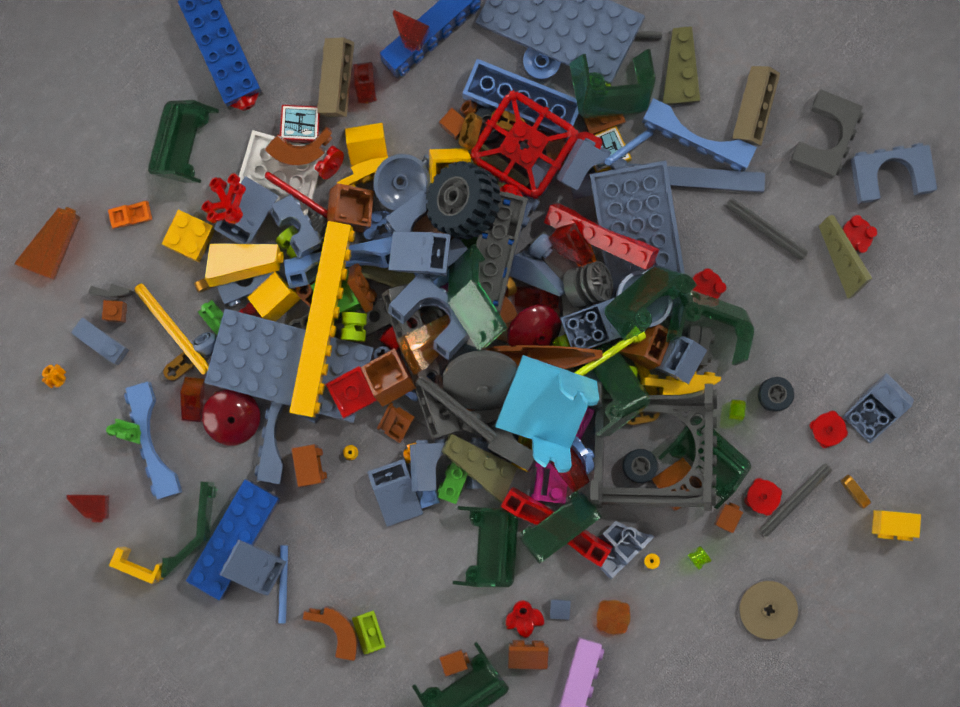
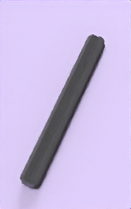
(766, 228)
(456, 408)
(795, 500)

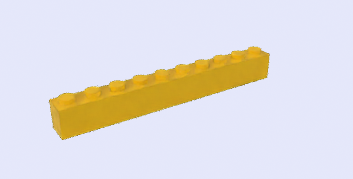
(321, 319)

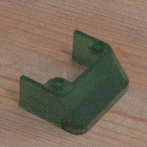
(601, 101)
(176, 139)
(695, 304)
(624, 388)
(730, 466)
(560, 526)
(495, 548)
(475, 689)

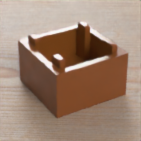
(350, 206)
(388, 377)
(308, 465)

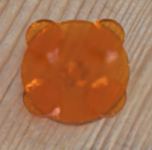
(613, 616)

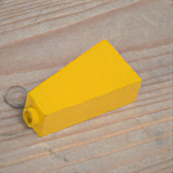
(241, 261)

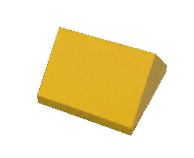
(365, 143)
(273, 297)

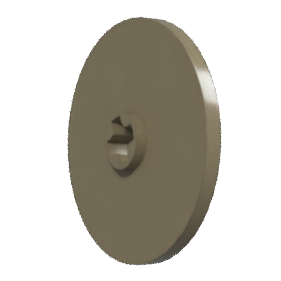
(776, 623)

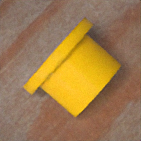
(354, 452)
(656, 561)

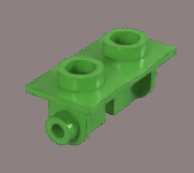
(212, 315)
(125, 430)

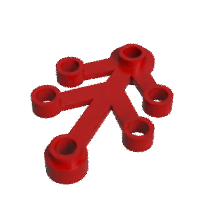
(233, 212)

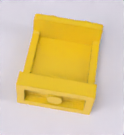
(120, 562)

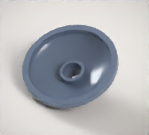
(404, 166)
(658, 309)

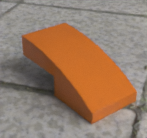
(130, 215)

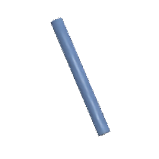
(628, 147)
(283, 585)

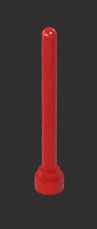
(296, 194)

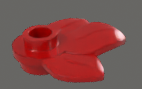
(524, 621)

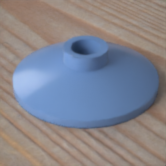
(534, 69)

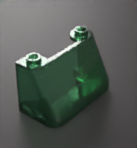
(629, 310)

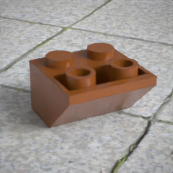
(651, 350)
(674, 474)
(528, 655)

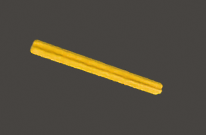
(171, 328)

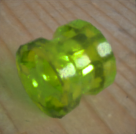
(699, 558)

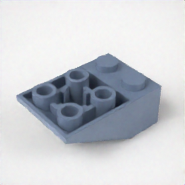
(255, 208)
(420, 252)
(589, 326)
(682, 359)
(878, 408)
(394, 492)
(253, 567)

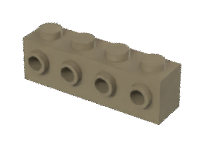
(335, 77)
(756, 105)

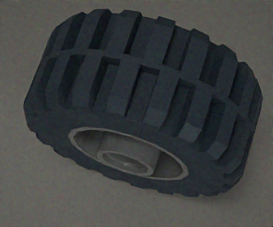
(463, 200)

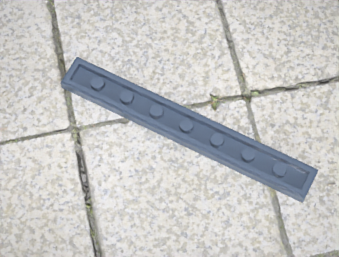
(715, 179)

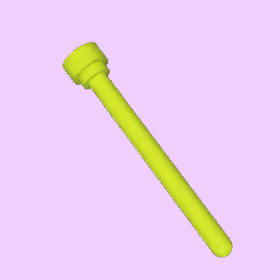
(609, 353)

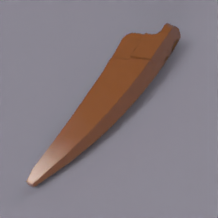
(554, 355)

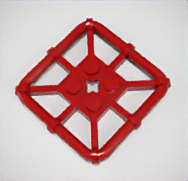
(536, 141)

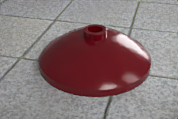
(534, 326)
(227, 404)

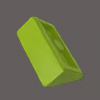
(368, 632)

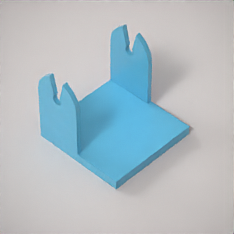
(548, 408)

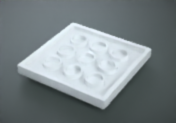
(258, 162)

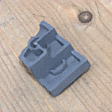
(626, 545)

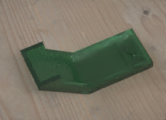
(471, 302)
(172, 564)

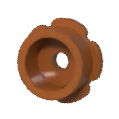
(468, 107)

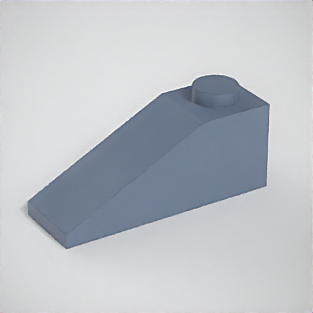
(537, 273)
(100, 341)

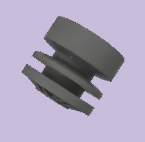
(588, 284)

